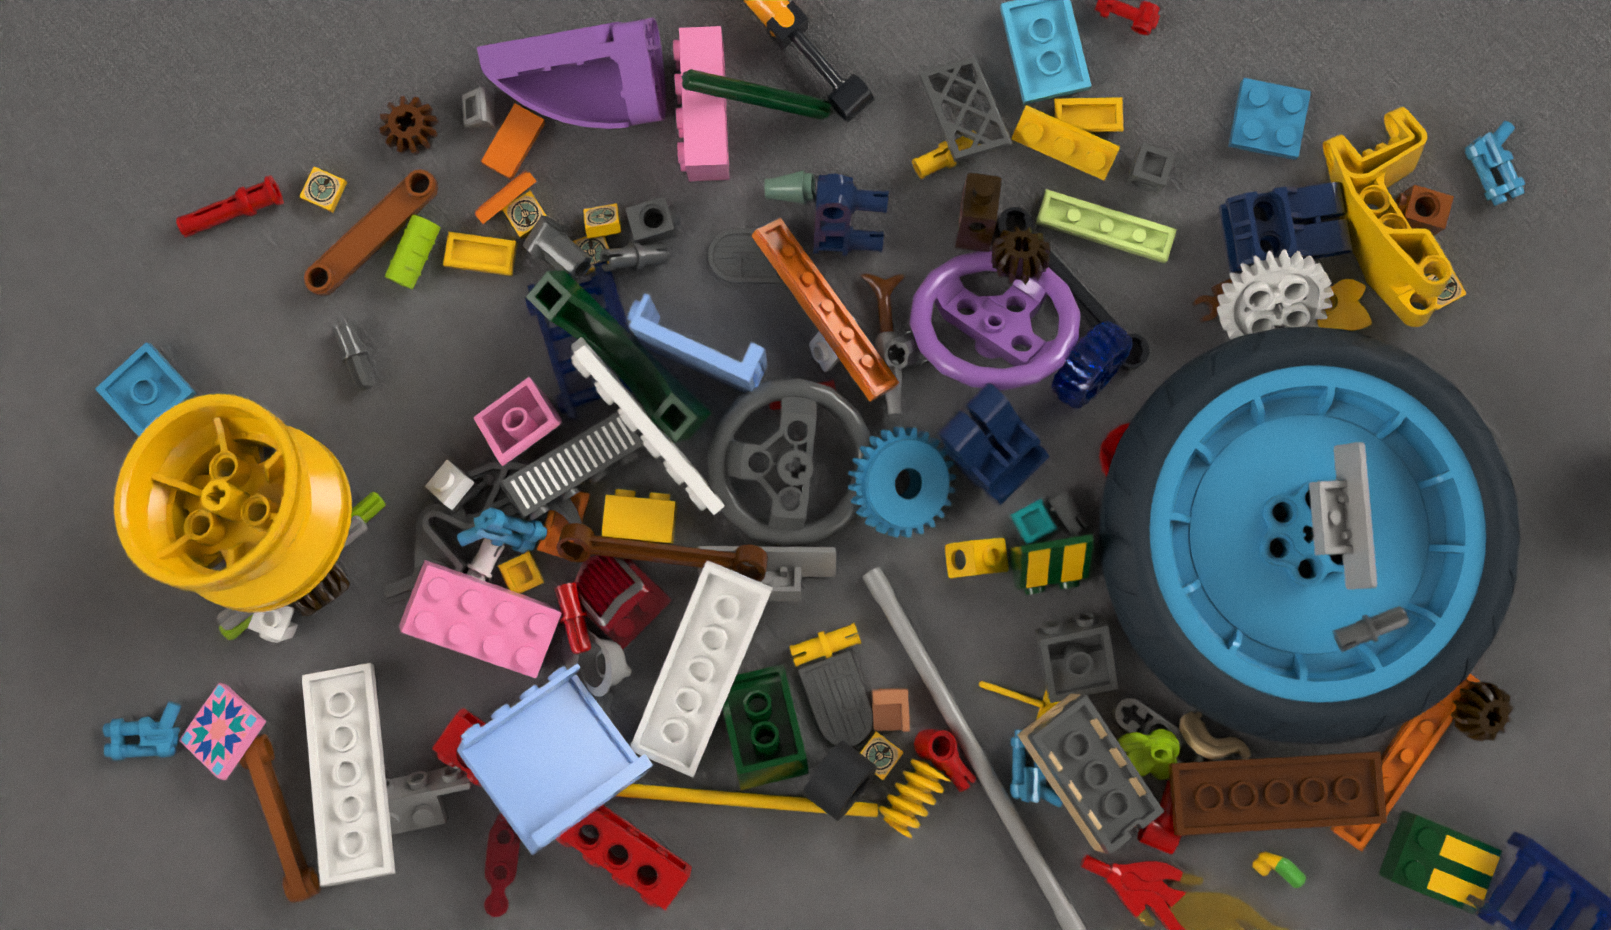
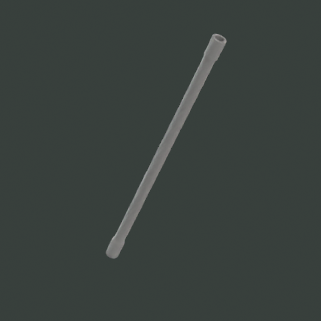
(885, 597)

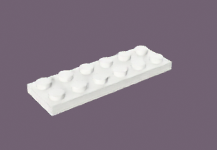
(636, 417)
(700, 668)
(347, 775)

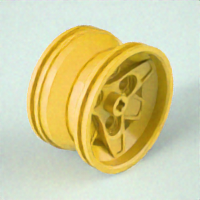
(269, 519)

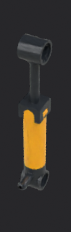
(786, 25)

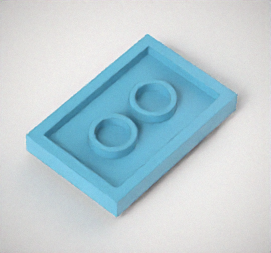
(1045, 48)

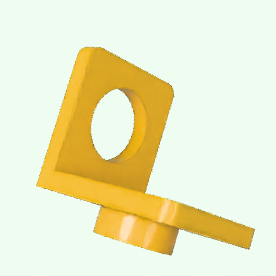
(981, 555)

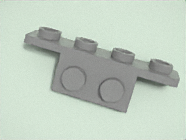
(1344, 516)
(787, 567)
(416, 798)

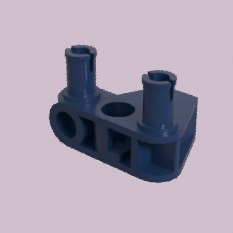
(834, 206)

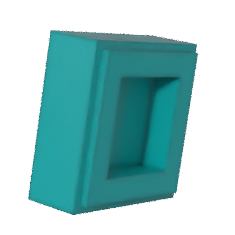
(1033, 522)

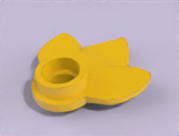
(1346, 310)

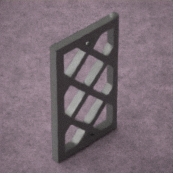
(949, 129)

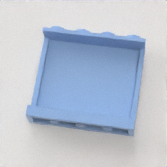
(738, 375)
(550, 758)

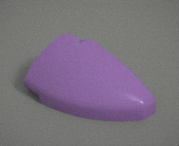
(585, 75)

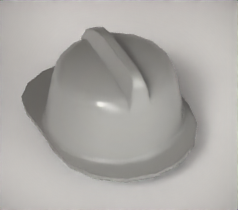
(600, 666)

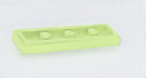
(1105, 226)

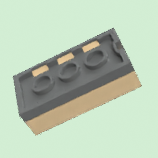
(1090, 773)

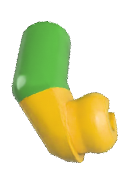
(1283, 866)

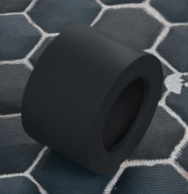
(839, 780)

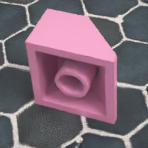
(517, 420)

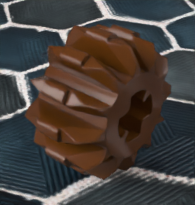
(403, 115)

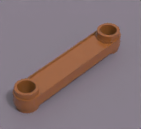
(371, 232)
(300, 880)

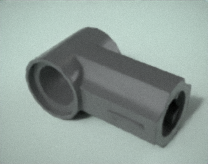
(551, 244)
(903, 352)

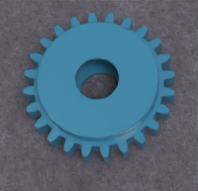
(877, 477)

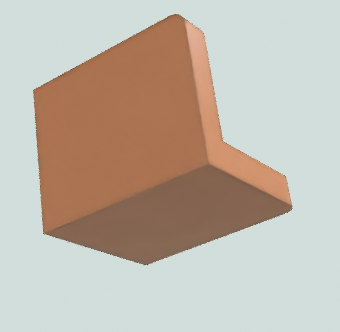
(890, 709)

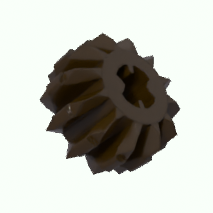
(1020, 255)
(326, 591)
(1482, 711)

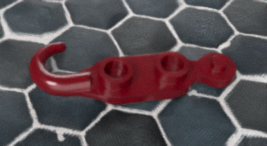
(500, 865)

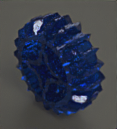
(1092, 364)

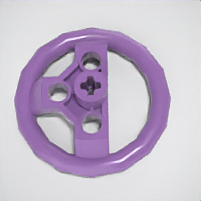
(994, 325)

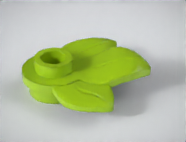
(1151, 752)

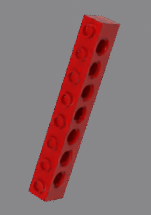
(612, 829)

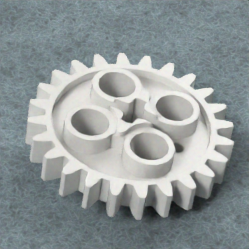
(1275, 295)

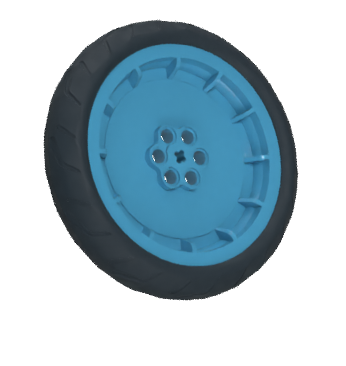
(1195, 522)

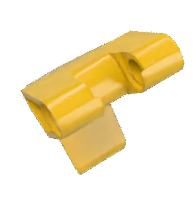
(1383, 242)

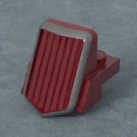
(618, 596)

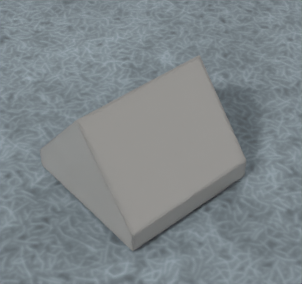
(478, 108)

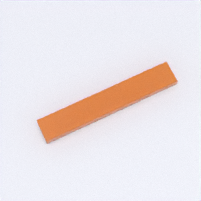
(825, 309)
(1405, 757)

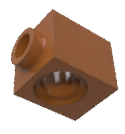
(1436, 204)

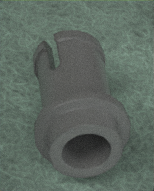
(1068, 512)

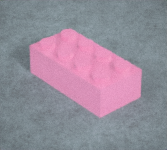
(702, 116)
(479, 619)

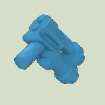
(1488, 154)
(497, 527)
(155, 737)
(1029, 781)

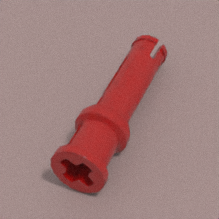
(244, 201)

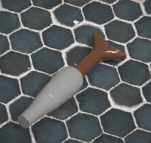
(883, 289)

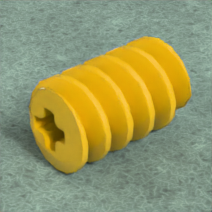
(912, 797)

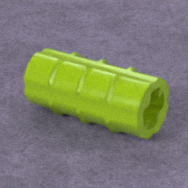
(412, 252)

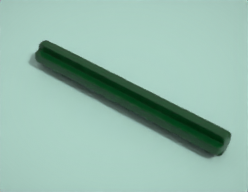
(755, 94)

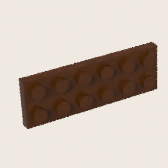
(1277, 793)

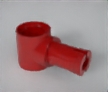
(946, 756)
(1160, 832)

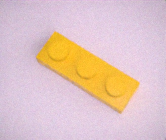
(1065, 142)

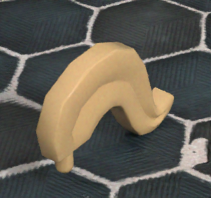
(1200, 740)

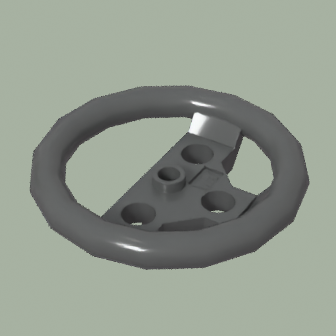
(731, 458)

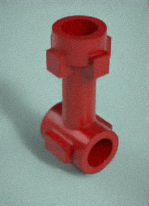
(1144, 18)

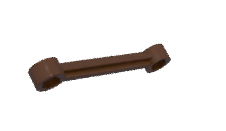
(657, 552)

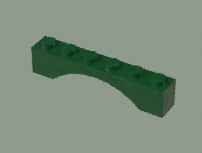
(659, 392)

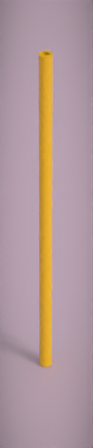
(738, 799)

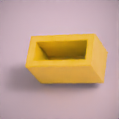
(639, 517)

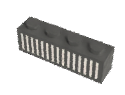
(570, 465)

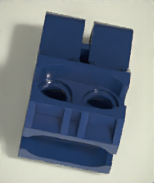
(1285, 212)
(993, 445)

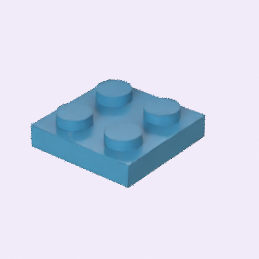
(1269, 119)
(144, 388)

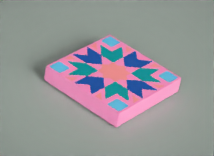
(222, 731)

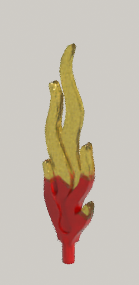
(1143, 885)

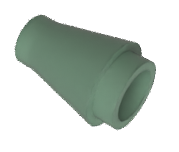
(793, 187)

